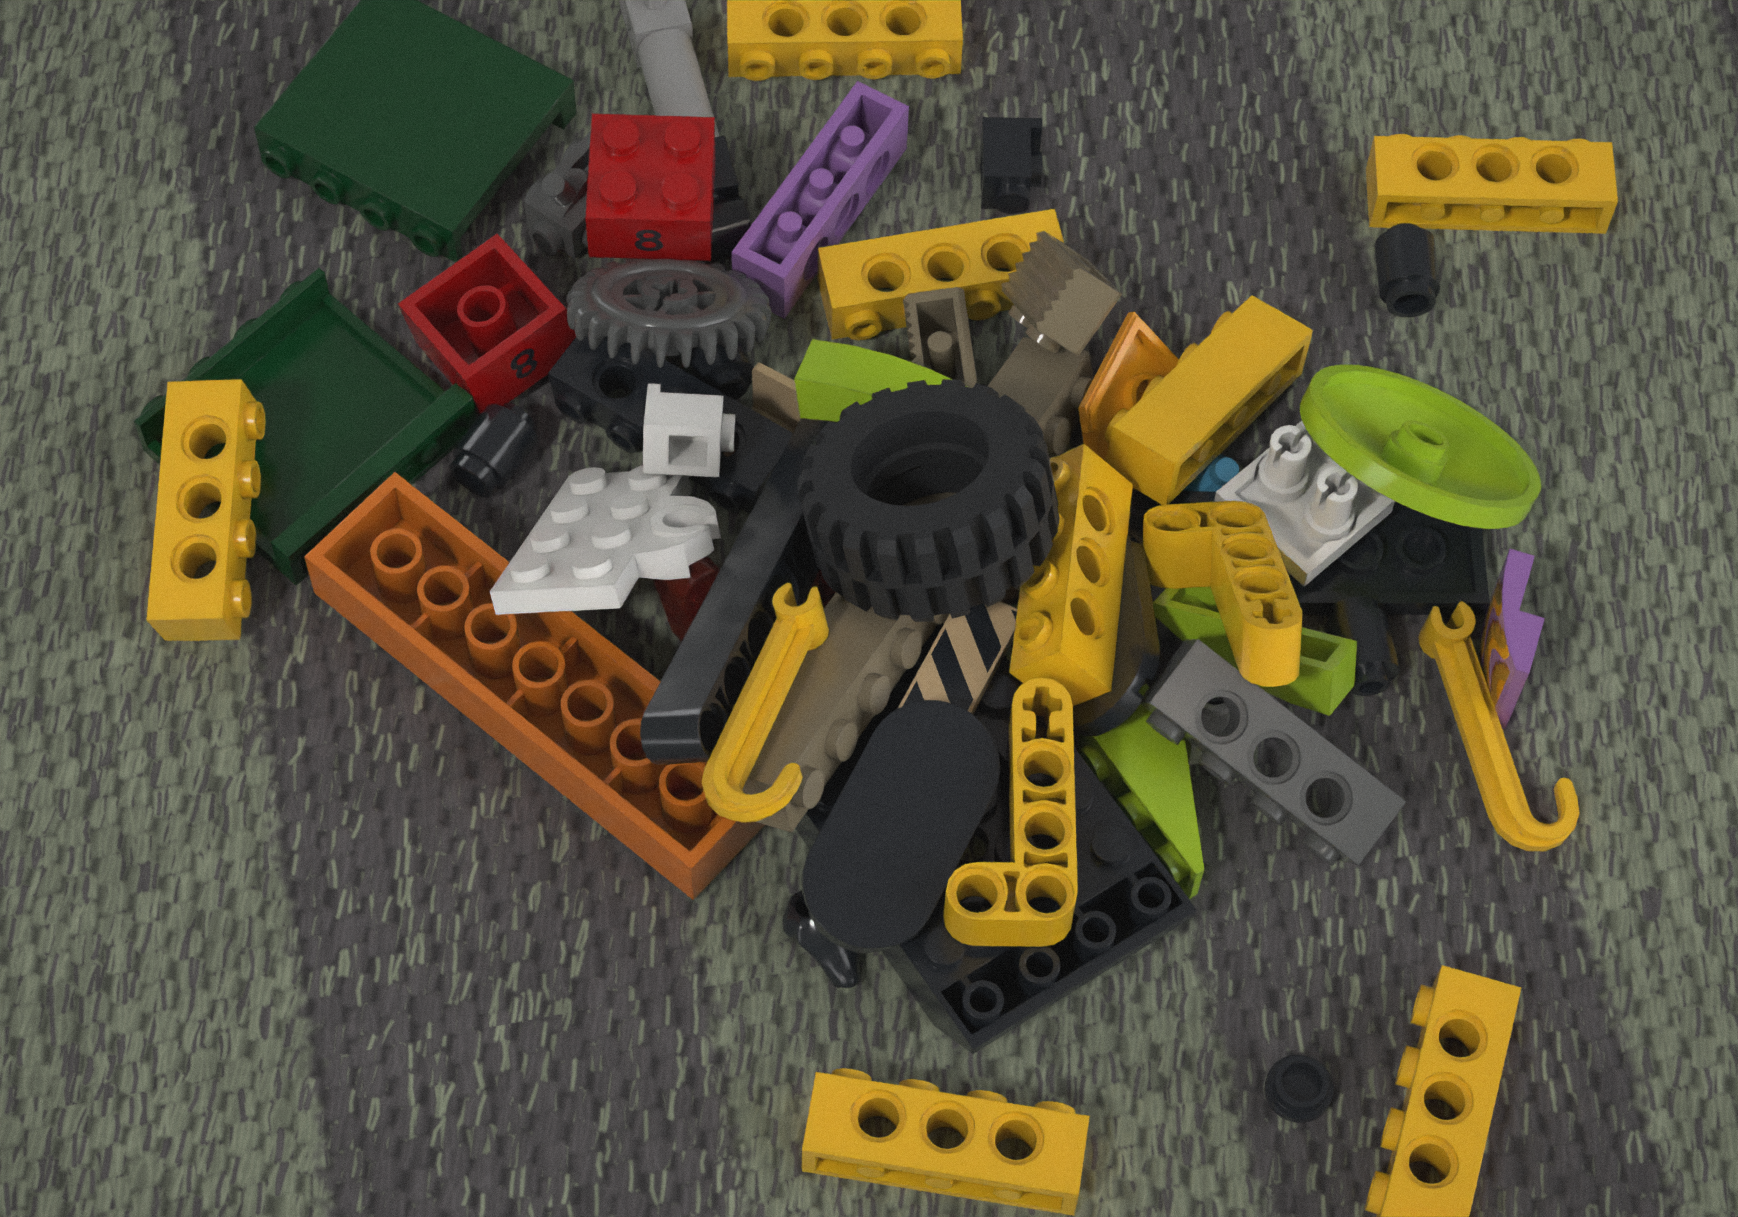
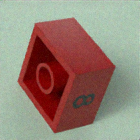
(650, 187)
(489, 324)

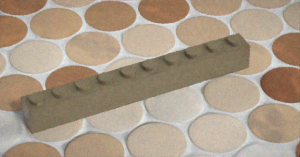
(867, 654)

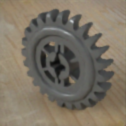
(668, 308)

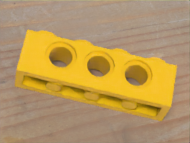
(843, 38)
(1518, 199)
(914, 261)
(194, 421)
(1074, 598)
(1482, 1018)
(973, 1170)

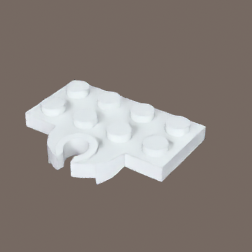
(602, 538)

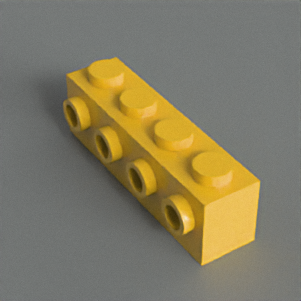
(1207, 399)

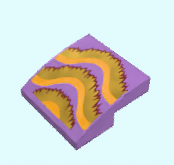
(1509, 636)

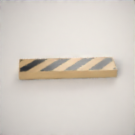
(965, 657)

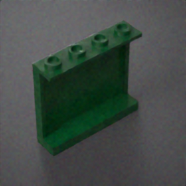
(412, 120)
(336, 417)

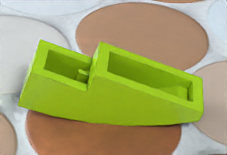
(841, 374)
(1325, 659)

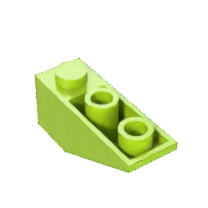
(1153, 791)

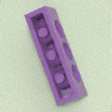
(823, 195)

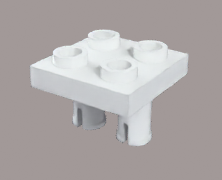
(1307, 500)

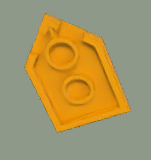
(1123, 376)

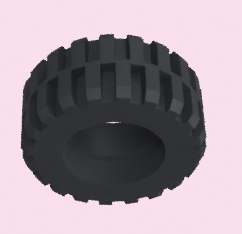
(939, 552)

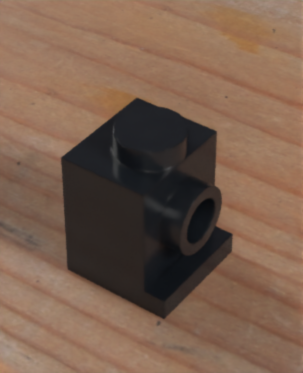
(1009, 162)

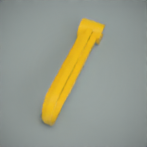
(746, 730)
(1485, 739)

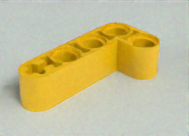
(1238, 558)
(1032, 812)

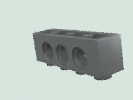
(1359, 803)

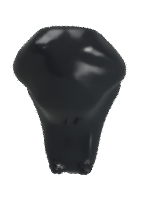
(838, 964)

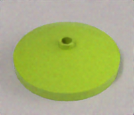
(1420, 446)

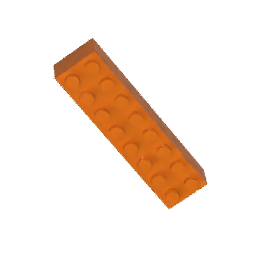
(527, 679)

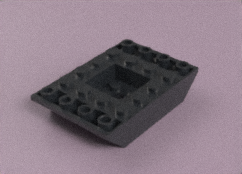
(1119, 906)

